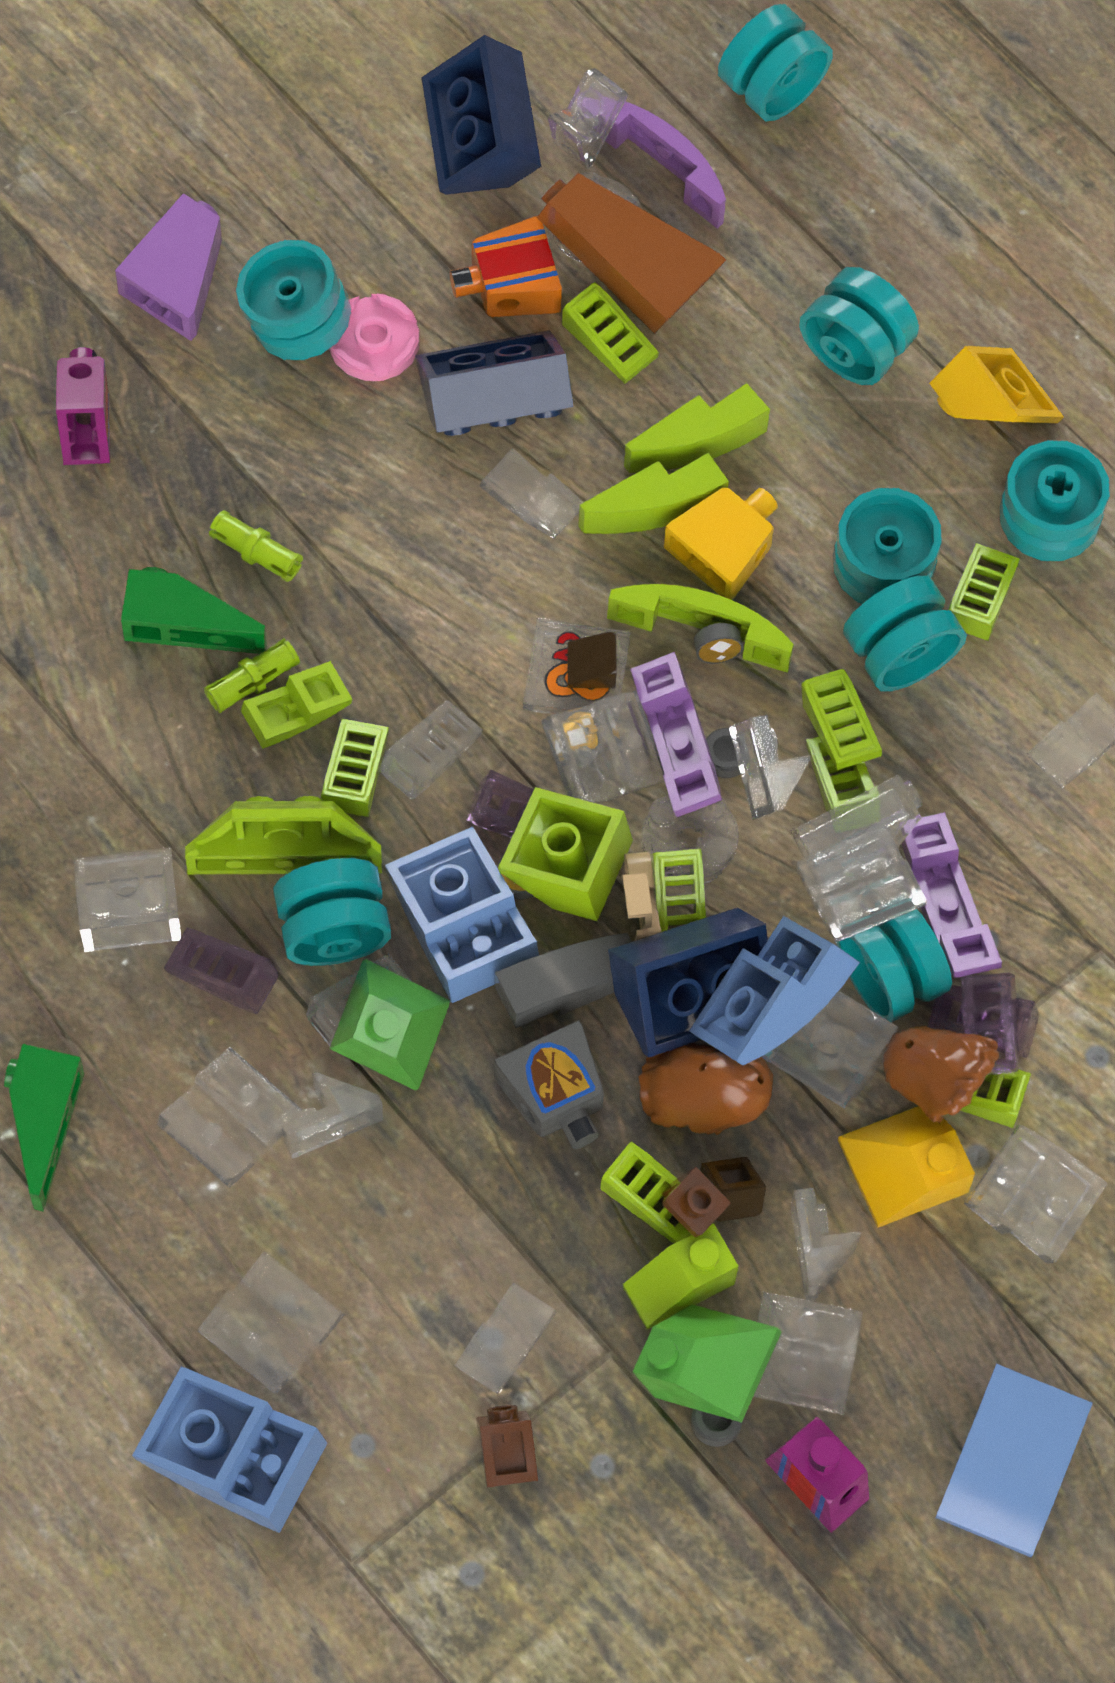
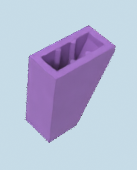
(174, 266)

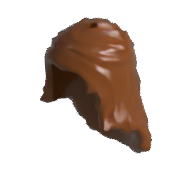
(938, 1068)
(703, 1089)

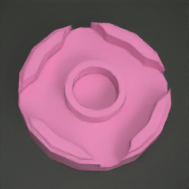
(378, 339)

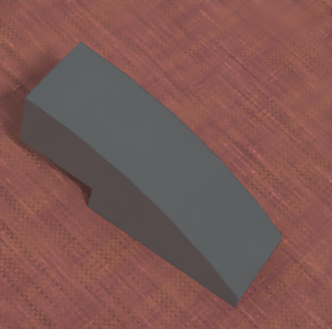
(558, 979)

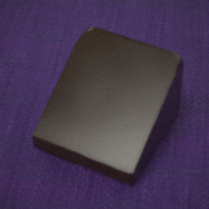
(592, 661)
(739, 1184)

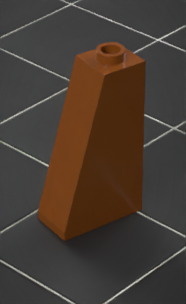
(628, 249)

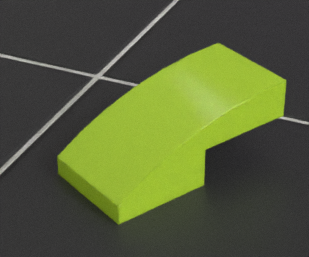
(299, 705)

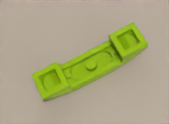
(698, 608)

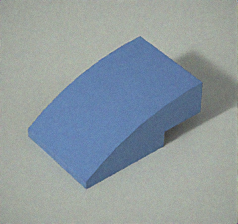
(461, 912)
(773, 993)
(231, 1448)
(1014, 1460)

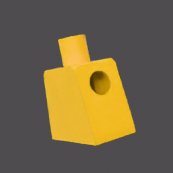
(723, 538)

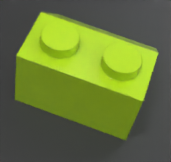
(567, 852)

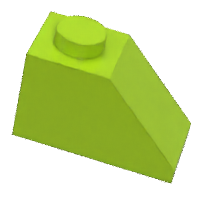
(682, 1277)

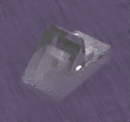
(588, 118)
(764, 777)
(343, 1113)
(818, 1255)

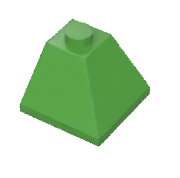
(390, 1024)
(707, 1360)

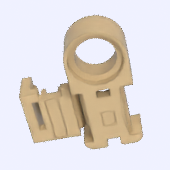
(640, 893)

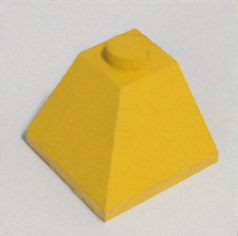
(992, 387)
(906, 1164)

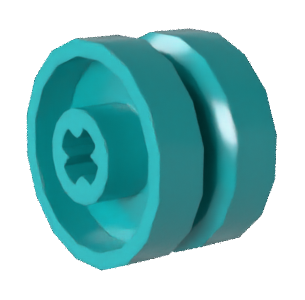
(775, 62)
(293, 299)
(859, 325)
(1054, 500)
(885, 540)
(904, 633)
(332, 912)
(897, 965)

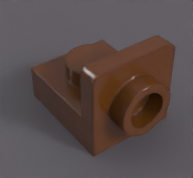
(694, 1201)
(507, 1446)

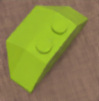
(278, 838)

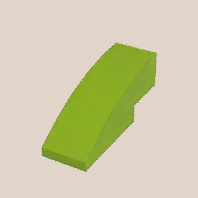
(699, 430)
(651, 498)

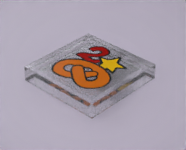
(548, 669)

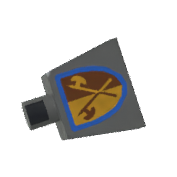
(554, 1084)

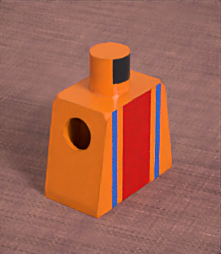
(512, 272)

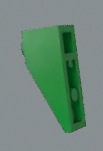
(176, 612)
(43, 1098)

